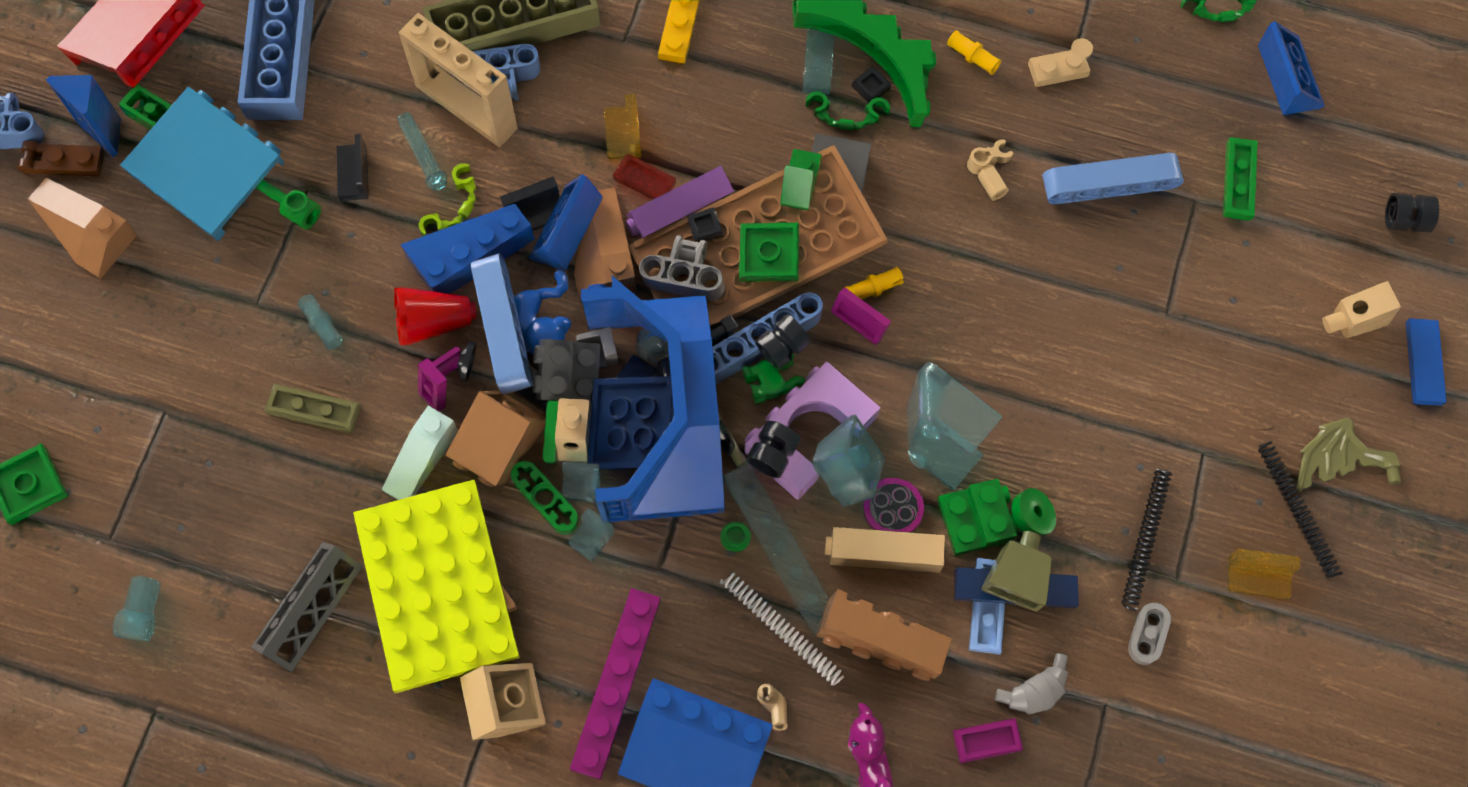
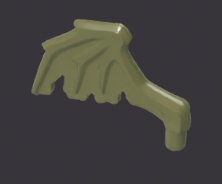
(1337, 450)

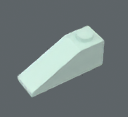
(420, 453)

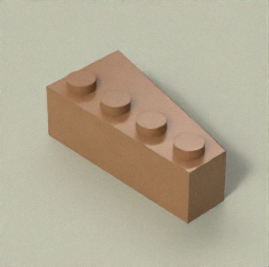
(883, 637)

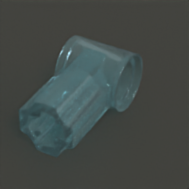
(137, 617)

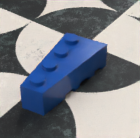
(446, 255)

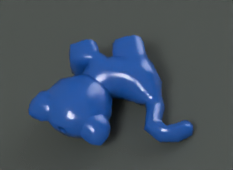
(528, 306)

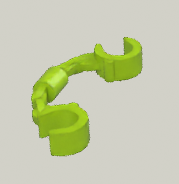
(466, 208)

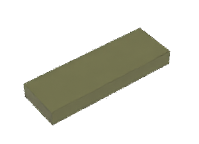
(313, 408)

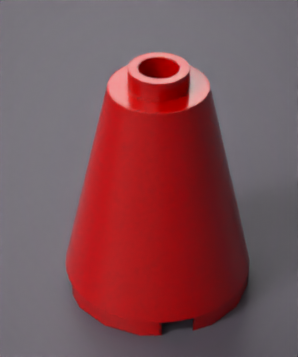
(429, 314)

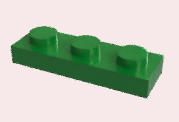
(1240, 179)

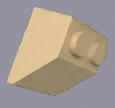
(502, 700)

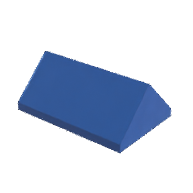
(1289, 70)
(89, 108)
(567, 224)

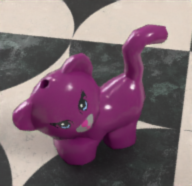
(867, 745)

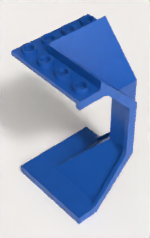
(685, 464)

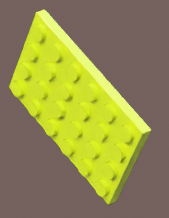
(435, 586)

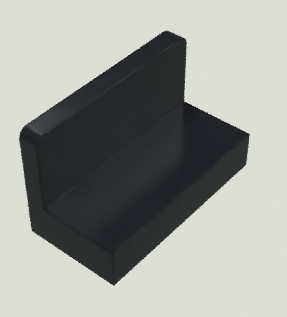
(352, 171)
(534, 201)

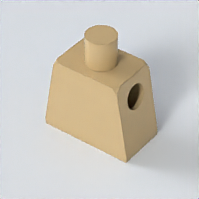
(1363, 311)
(573, 427)

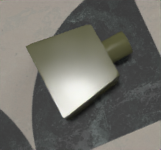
(1021, 573)

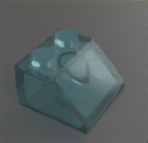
(849, 462)

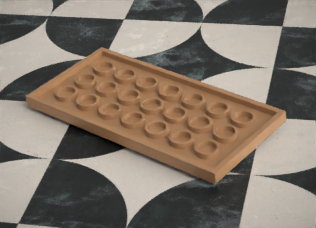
(830, 235)

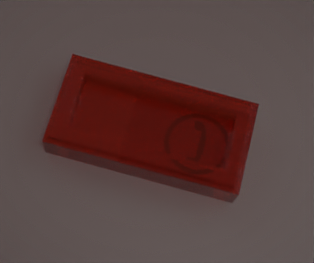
(643, 177)

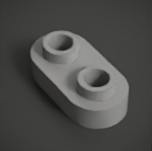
(1149, 635)

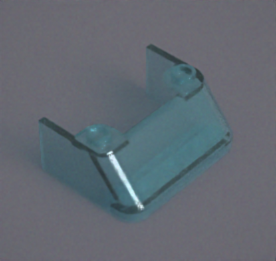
(946, 425)

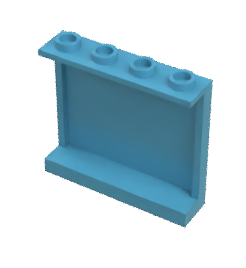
(201, 161)

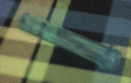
(435, 178)

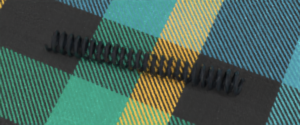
(1164, 477)
(1297, 510)

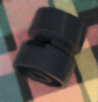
(1411, 212)
(781, 343)
(775, 446)

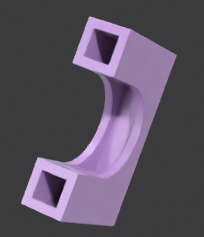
(823, 392)

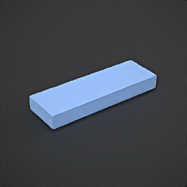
(986, 621)

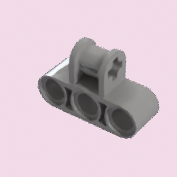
(685, 258)

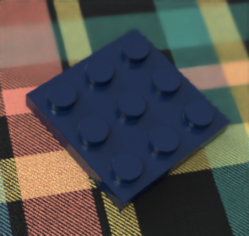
(628, 420)

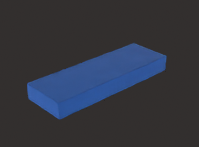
(1425, 362)

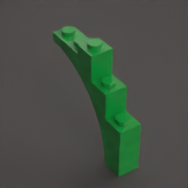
(879, 37)

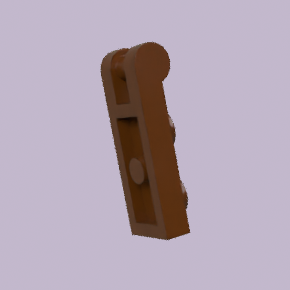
(61, 159)

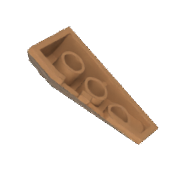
(84, 228)
(604, 248)

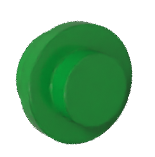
(735, 537)

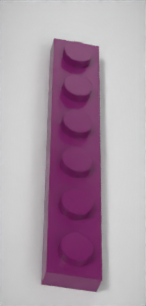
(615, 684)

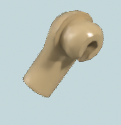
(775, 704)

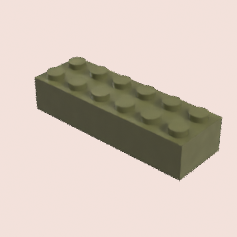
(511, 22)

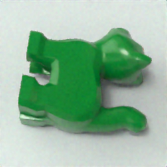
(770, 381)

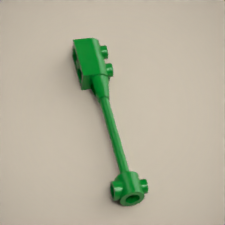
(293, 206)

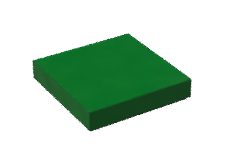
(769, 252)
(29, 484)

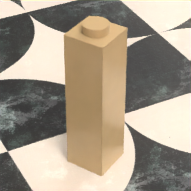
(885, 549)

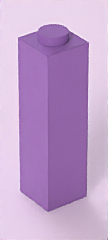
(678, 203)

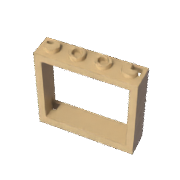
(428, 46)

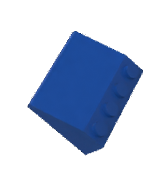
(692, 742)

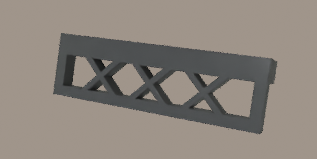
(297, 601)

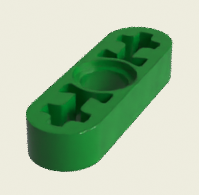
(536, 476)

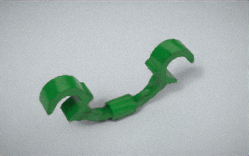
(1224, 16)
(846, 124)

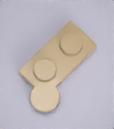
(1062, 65)

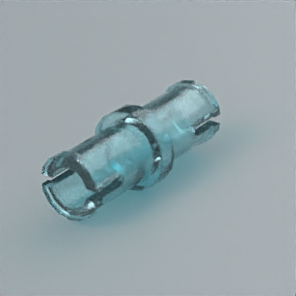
(320, 321)

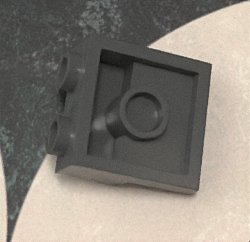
(565, 369)

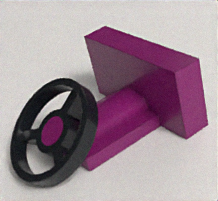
(431, 375)

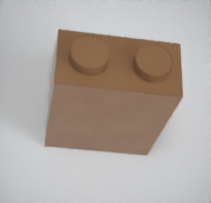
(495, 437)

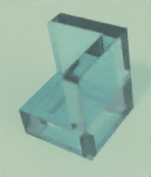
(580, 481)
(591, 535)

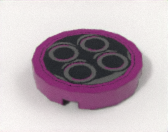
(894, 507)

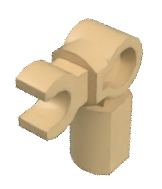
(982, 163)

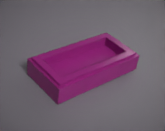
(860, 316)
(987, 740)

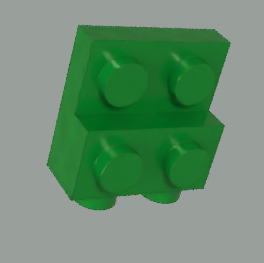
(978, 517)

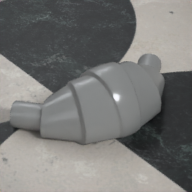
(1038, 692)

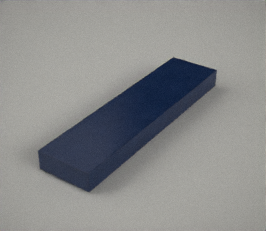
(969, 581)

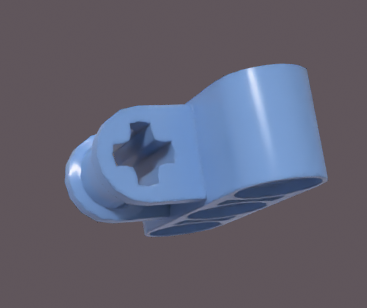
(513, 67)
(16, 125)

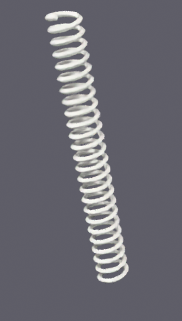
(782, 630)

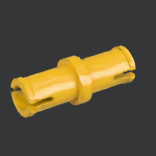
(974, 52)
(877, 284)

